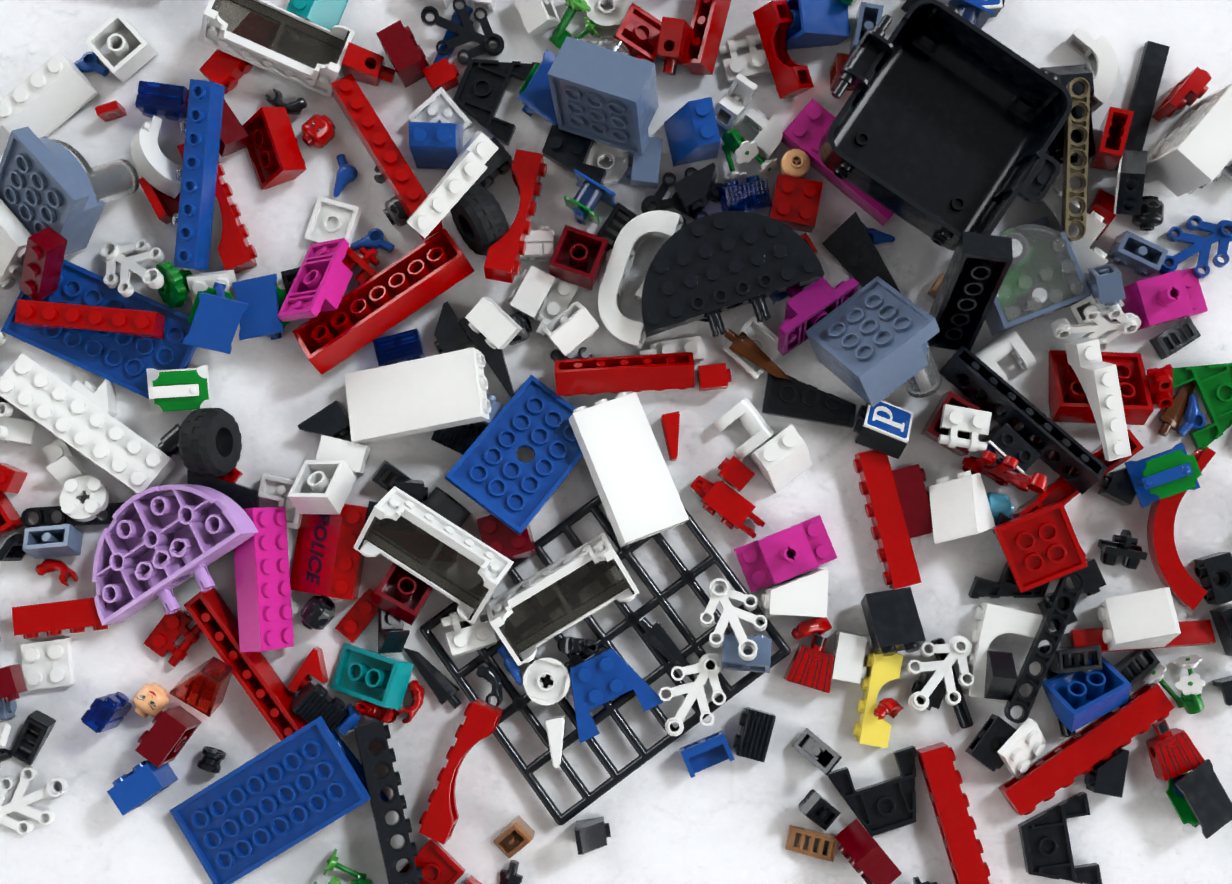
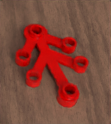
(1000, 473)

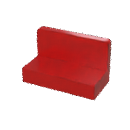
(162, 204)

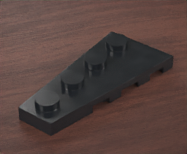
(857, 252)

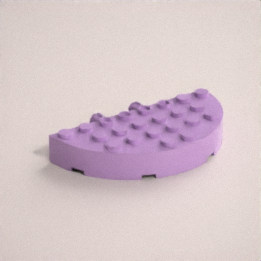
(160, 543)

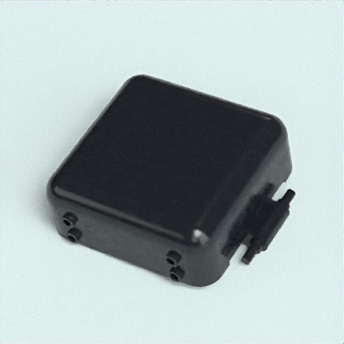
(944, 123)

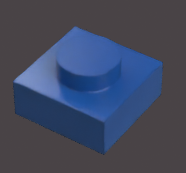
(350, 720)

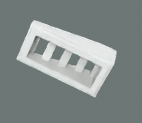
(555, 735)

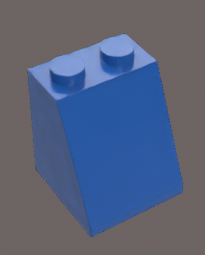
(817, 23)
(693, 133)
(435, 144)

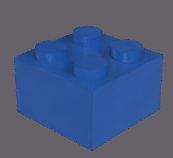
(140, 785)

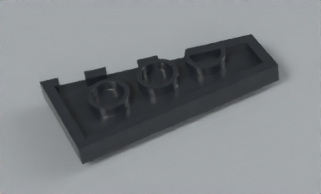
(806, 403)

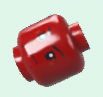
(318, 131)

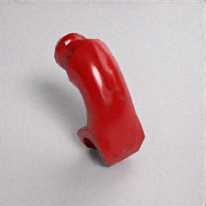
(51, 565)
(810, 626)
(417, 695)
(887, 707)
(377, 712)

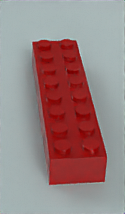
(383, 301)

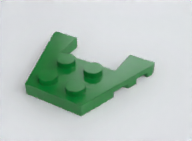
(1215, 391)

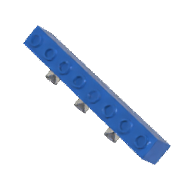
(198, 174)

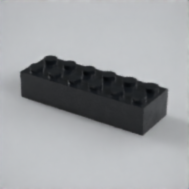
(969, 288)

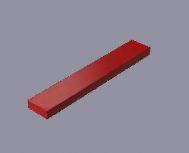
(1192, 634)

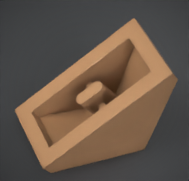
(514, 837)

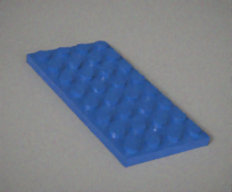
(107, 354)
(270, 803)

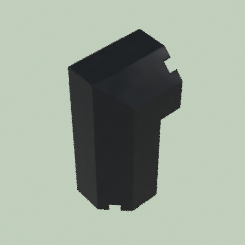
(1065, 75)

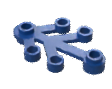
(1200, 244)

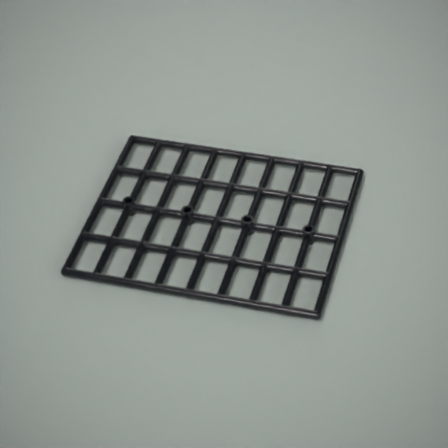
(520, 702)

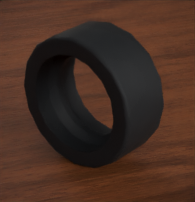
(447, 507)

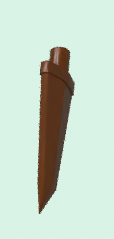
(748, 349)
(1172, 415)

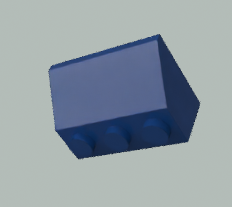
(1086, 695)

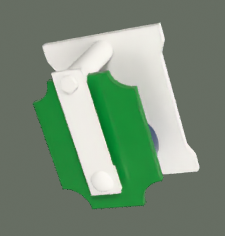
(178, 389)

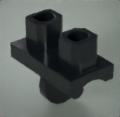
(1123, 546)

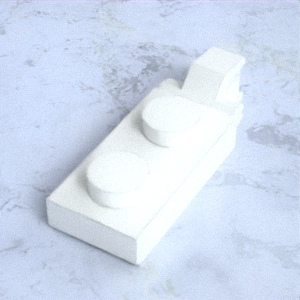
(556, 303)
(689, 344)

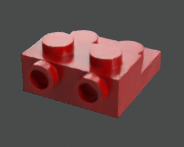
(639, 33)
(1184, 93)

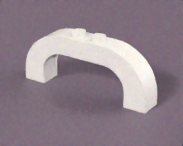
(620, 260)

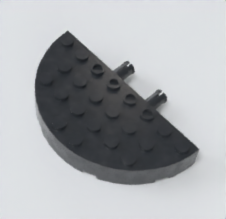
(721, 266)

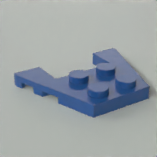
(601, 681)

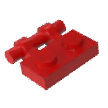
(167, 633)

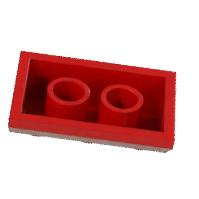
(273, 147)

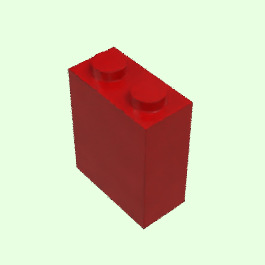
(1112, 139)

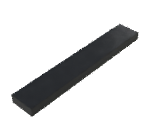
(1145, 93)

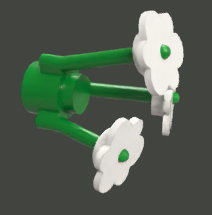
(744, 152)
(1189, 685)

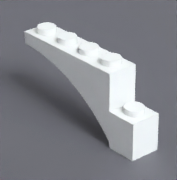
(454, 184)
(1084, 254)
(1103, 394)

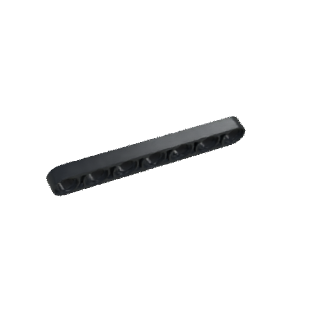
(45, 516)
(1035, 655)

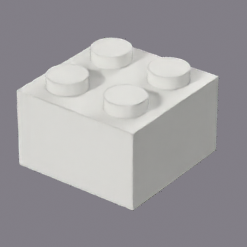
(120, 47)
(322, 487)

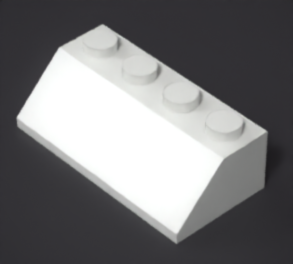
(46, 97)

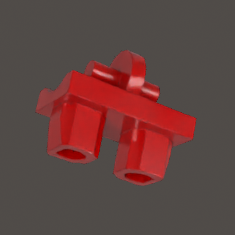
(352, 260)
(1161, 386)

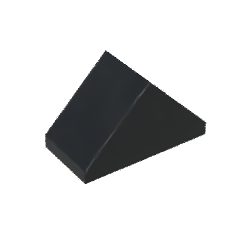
(1000, 675)

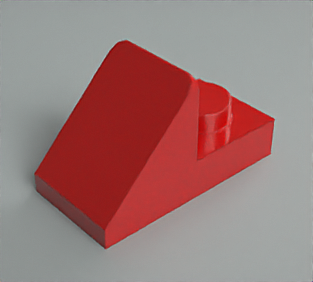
(1103, 205)
(314, 666)

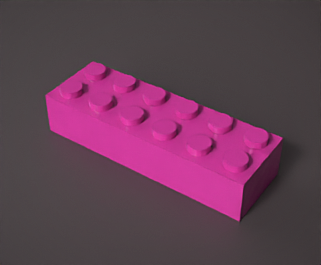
(805, 134)
(264, 583)

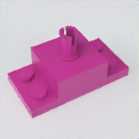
(318, 283)
(1164, 298)
(785, 554)

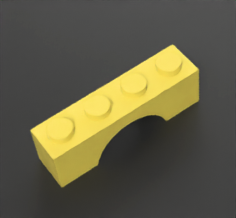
(881, 669)

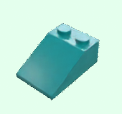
(372, 676)

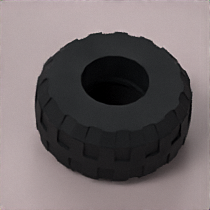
(479, 219)
(210, 442)

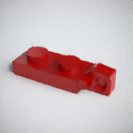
(358, 616)

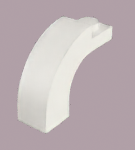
(1102, 63)
(150, 160)

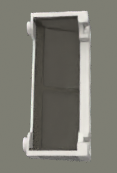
(277, 41)
(434, 551)
(559, 597)

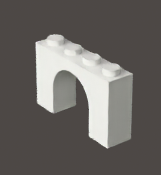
(992, 622)

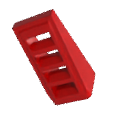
(670, 427)

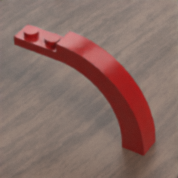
(1162, 544)

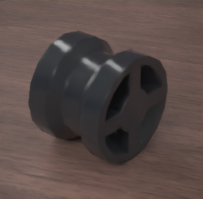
(211, 759)

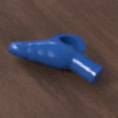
(90, 63)
(344, 175)
(879, 237)
(375, 240)
(1192, 417)
(510, 664)

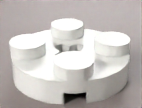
(607, 19)
(618, 158)
(74, 489)
(535, 688)

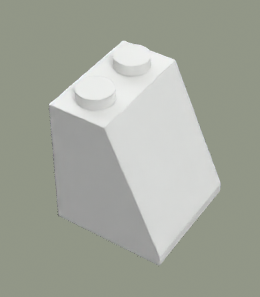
(782, 458)
(959, 507)
(799, 596)
(1139, 620)

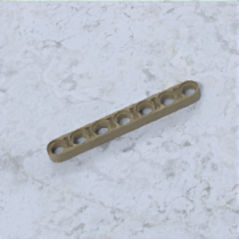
(1080, 171)

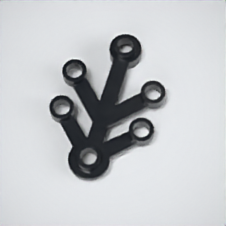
(465, 32)
(674, 201)

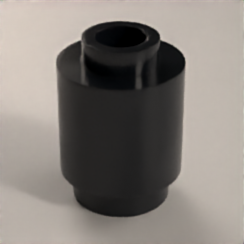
(169, 441)

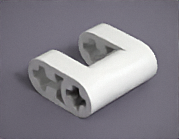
(1002, 346)
(753, 423)

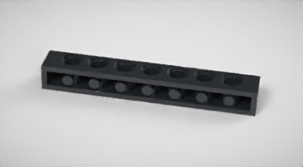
(1008, 406)
(364, 736)

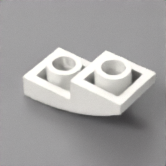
(18, 430)

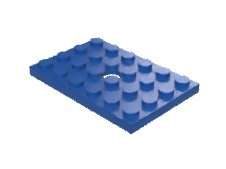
(495, 475)

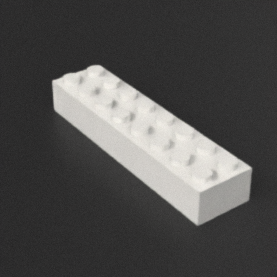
(84, 426)

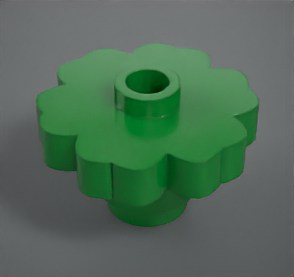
(174, 286)

